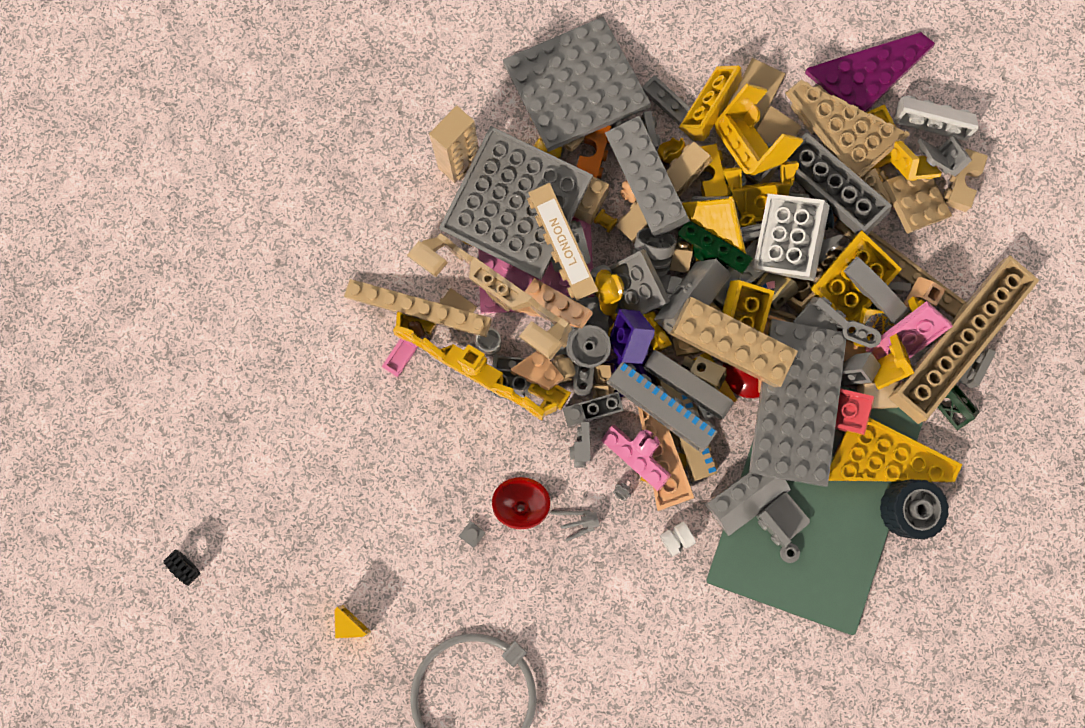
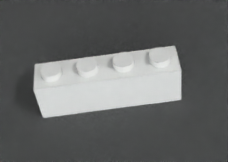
(935, 118)

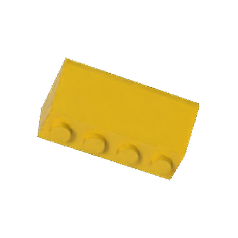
(711, 102)

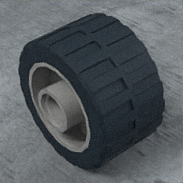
(914, 509)

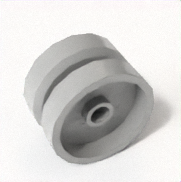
(600, 346)

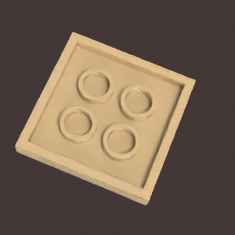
(917, 202)

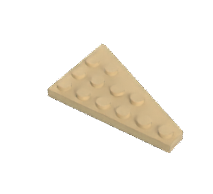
(846, 131)

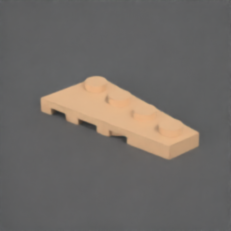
(557, 303)

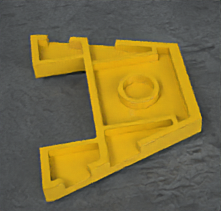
(752, 198)

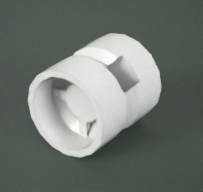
(491, 344)
(677, 539)

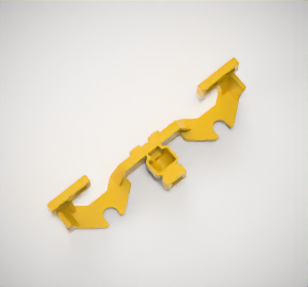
(474, 365)

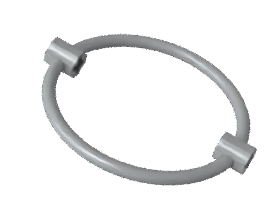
(513, 655)

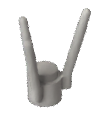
(588, 521)

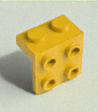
(910, 165)

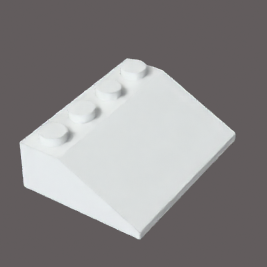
(791, 236)

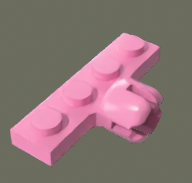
(638, 454)

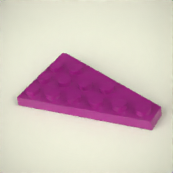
(870, 73)

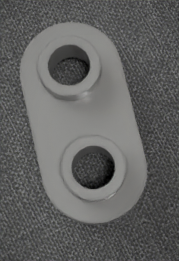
(860, 334)
(583, 379)

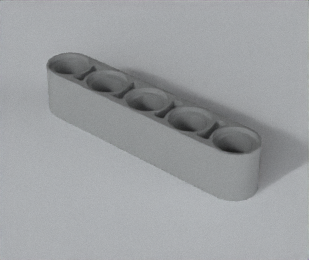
(688, 384)

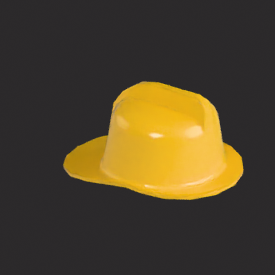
(609, 292)

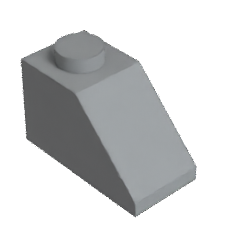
(860, 369)

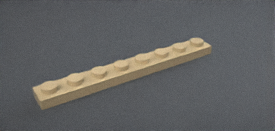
(418, 308)

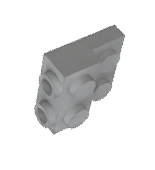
(581, 450)

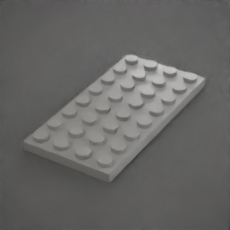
(800, 417)

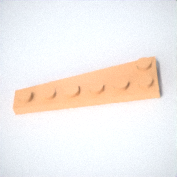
(677, 486)

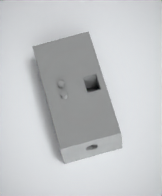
(701, 283)

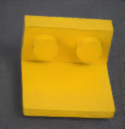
(894, 365)

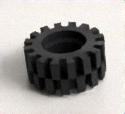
(181, 567)

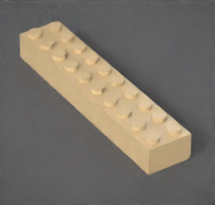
(962, 344)

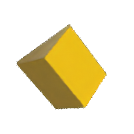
(348, 625)

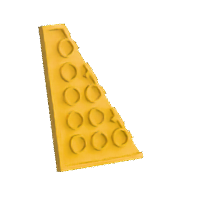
(888, 457)

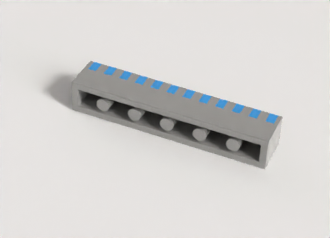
(662, 407)

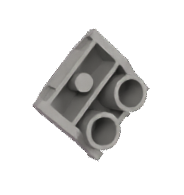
(515, 382)

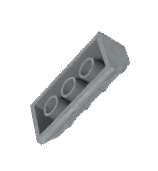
(745, 500)

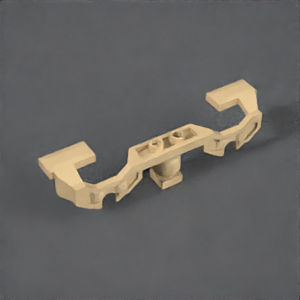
(499, 290)

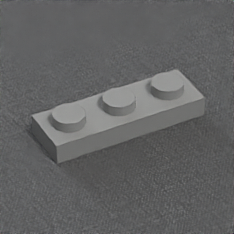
(666, 99)

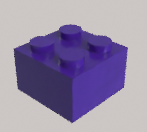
(631, 336)

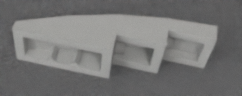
(876, 290)

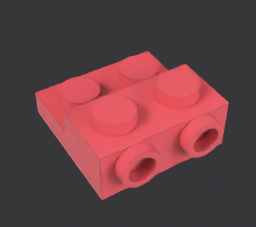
(853, 411)

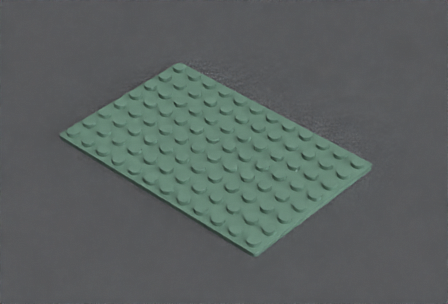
(835, 548)

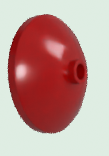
(741, 382)
(521, 494)

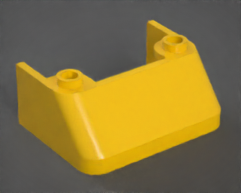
(743, 141)

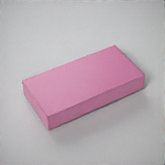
(399, 357)

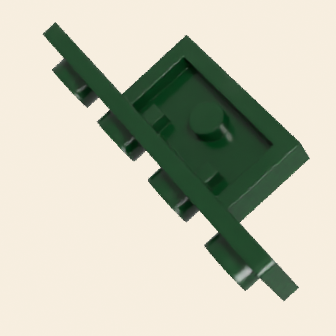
(708, 247)

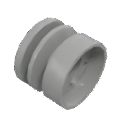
(658, 249)

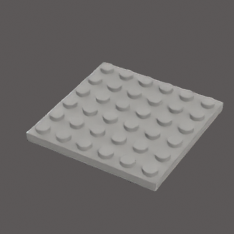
(576, 84)
(493, 203)

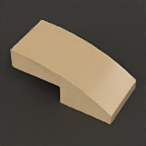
(602, 374)

